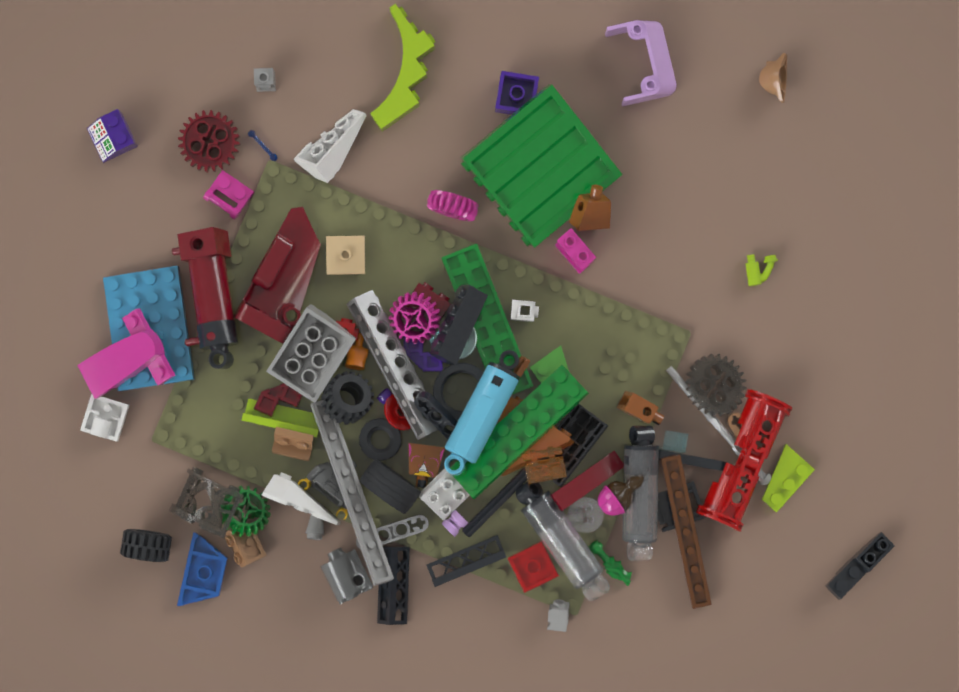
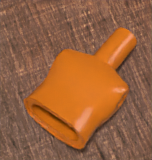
(357, 355)

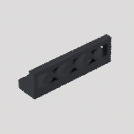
(465, 569)
(387, 591)

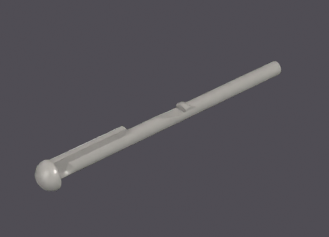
(763, 478)

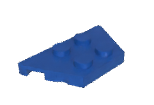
(202, 572)

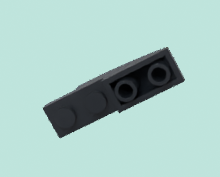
(859, 565)

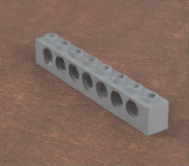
(387, 357)

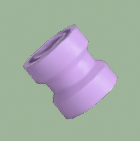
(454, 523)

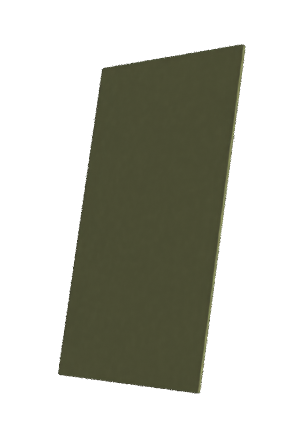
(602, 340)

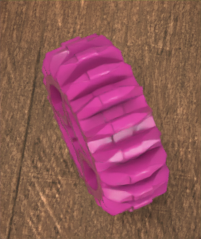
(452, 205)
(421, 321)

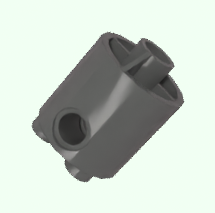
(346, 575)

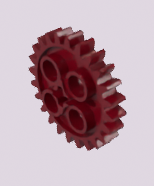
(226, 146)

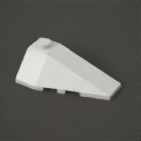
(328, 153)
(289, 493)

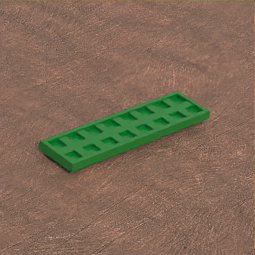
(492, 326)
(522, 430)

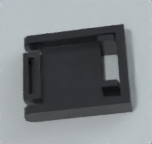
(664, 508)

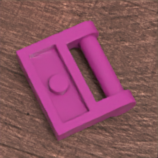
(232, 189)

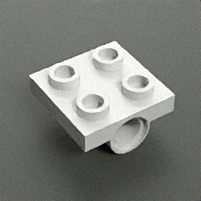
(104, 418)
(443, 494)

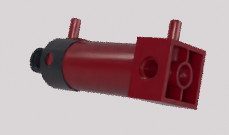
(216, 327)

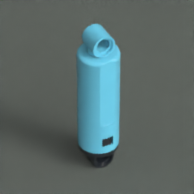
(482, 412)

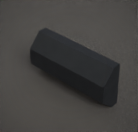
(585, 432)

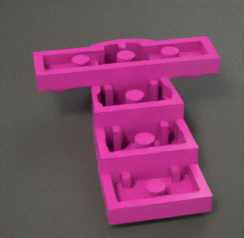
(127, 358)

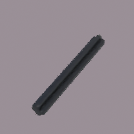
(495, 503)

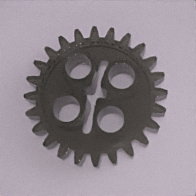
(702, 373)

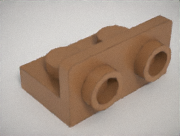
(292, 444)
(245, 548)

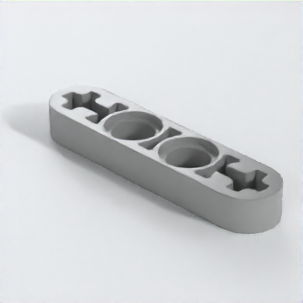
(391, 529)

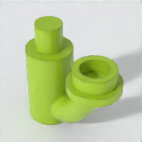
(753, 270)

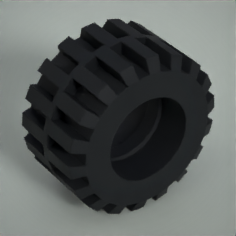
(357, 388)
(146, 545)

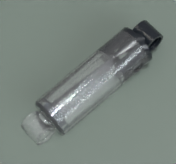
(641, 517)
(562, 540)

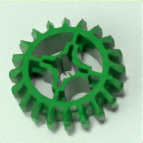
(260, 512)

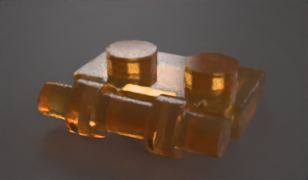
(544, 469)

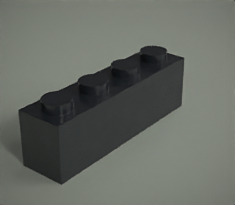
(458, 324)

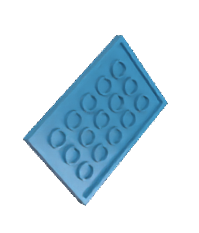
(162, 304)

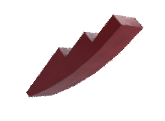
(587, 480)

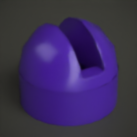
(382, 397)

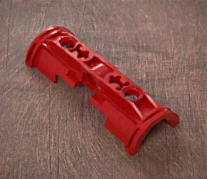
(719, 500)

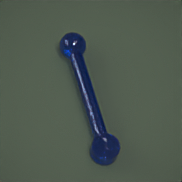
(273, 157)

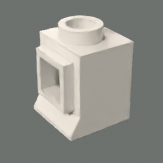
(515, 313)

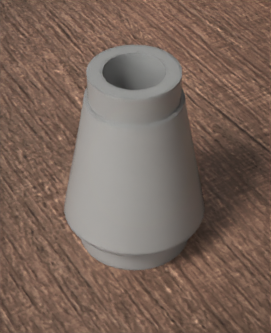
(315, 528)

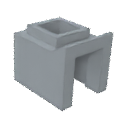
(264, 79)
(558, 615)

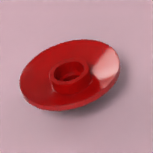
(390, 409)

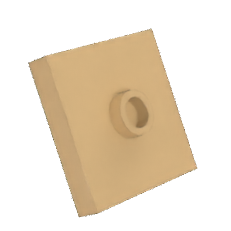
(345, 255)

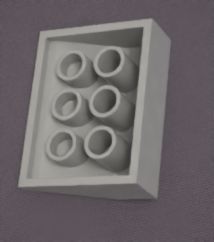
(311, 353)

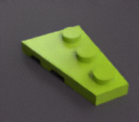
(786, 479)

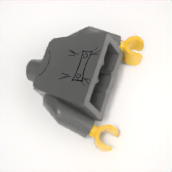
(325, 482)

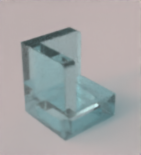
(675, 441)

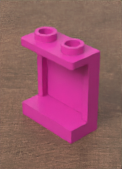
(575, 251)

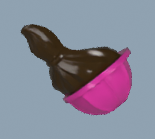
(616, 496)

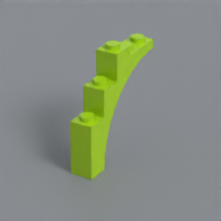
(415, 47)

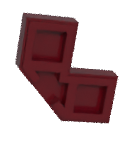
(270, 398)

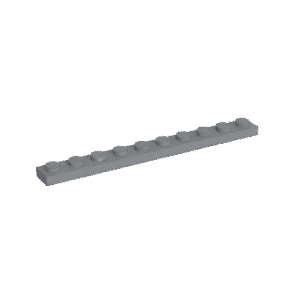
(353, 496)

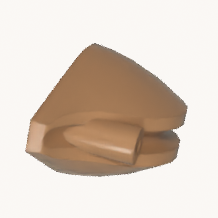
(774, 77)

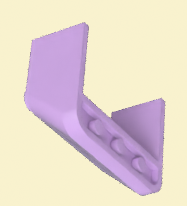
(663, 80)

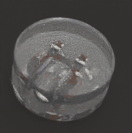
(585, 515)

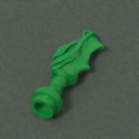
(613, 567)

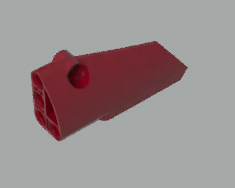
(281, 278)

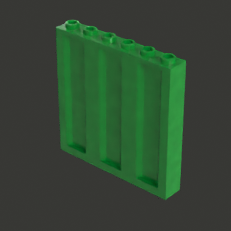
(539, 165)

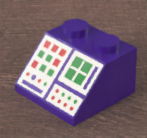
(111, 135)

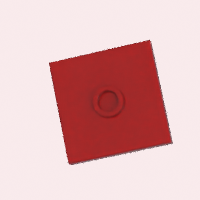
(533, 566)

